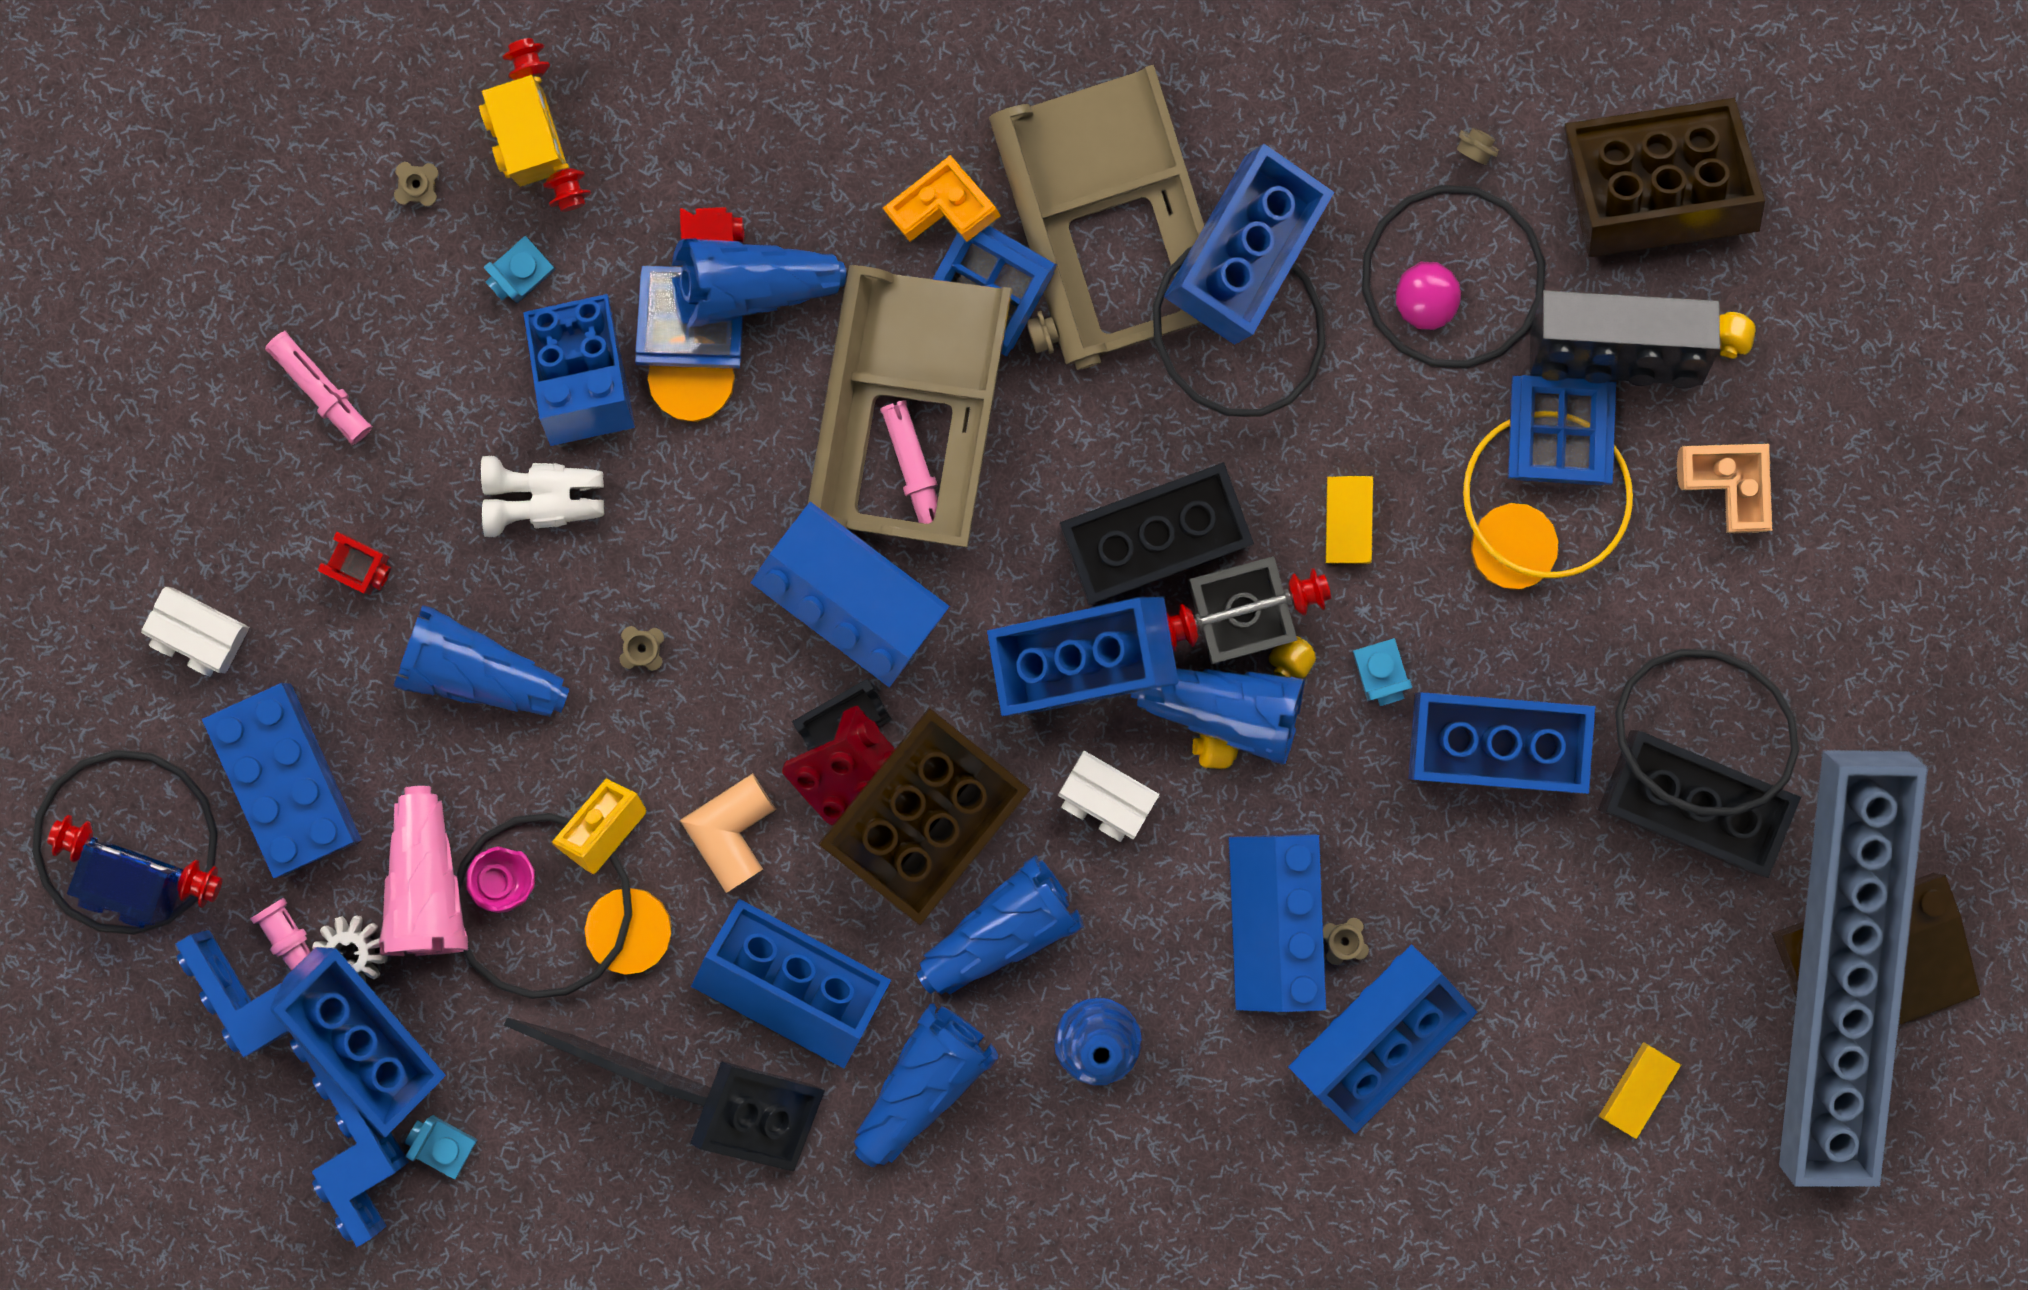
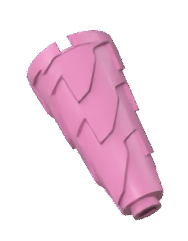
(421, 891)

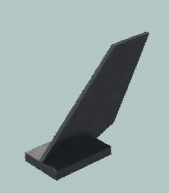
(743, 1113)

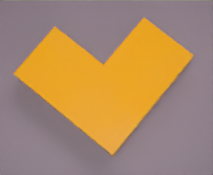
(941, 193)

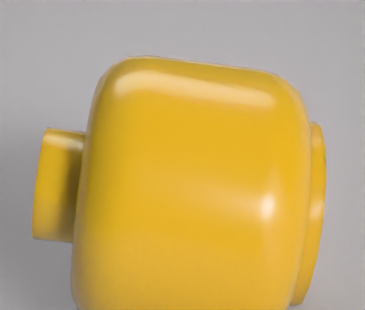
(1736, 334)
(1293, 659)
(1213, 752)

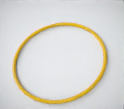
(1466, 494)

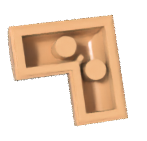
(1738, 470)
(718, 826)

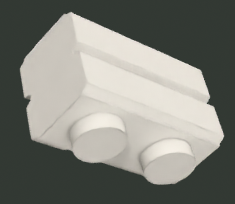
(195, 631)
(1108, 796)

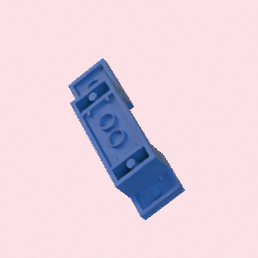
(253, 1027)

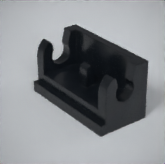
(822, 722)

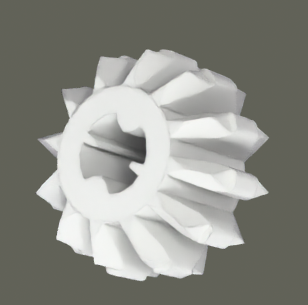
(352, 934)

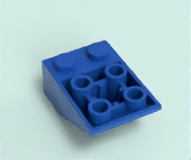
(578, 370)

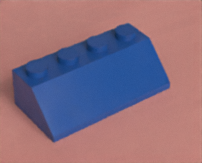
(849, 594)
(1277, 923)
(790, 983)
(355, 1038)
(1383, 1039)

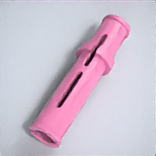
(330, 400)
(911, 460)

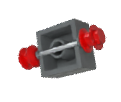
(1245, 609)

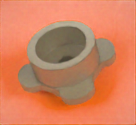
(1477, 145)
(425, 192)
(1042, 333)
(631, 655)
(1356, 947)

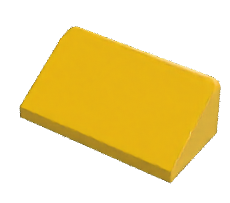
(1349, 519)
(600, 825)
(1639, 1090)

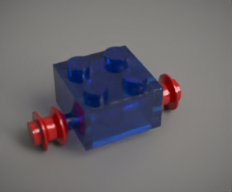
(126, 880)

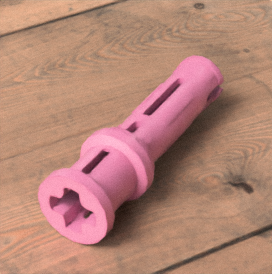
(283, 933)

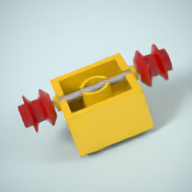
(525, 129)

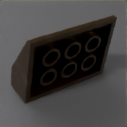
(1663, 177)
(924, 816)
(1937, 955)

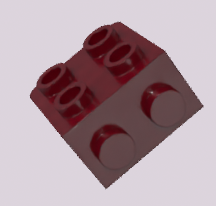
(840, 769)

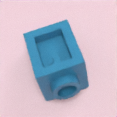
(518, 271)
(1382, 672)
(440, 1145)

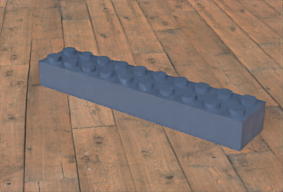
(1852, 967)

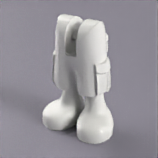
(550, 495)

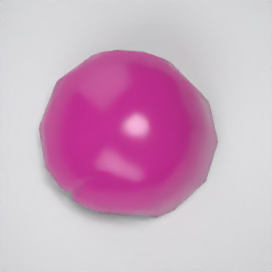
(1428, 295)
(488, 885)

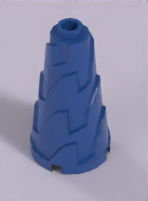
(741, 279)
(473, 668)
(1245, 710)
(1006, 927)
(1094, 1025)
(928, 1078)

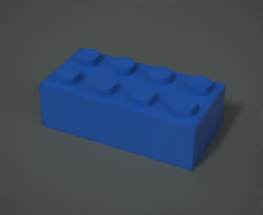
(1249, 244)
(1083, 656)
(1501, 742)
(281, 779)

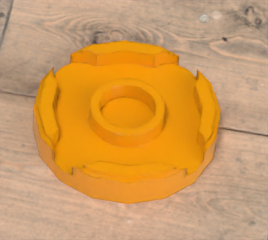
(691, 391)
(1521, 537)
(646, 936)

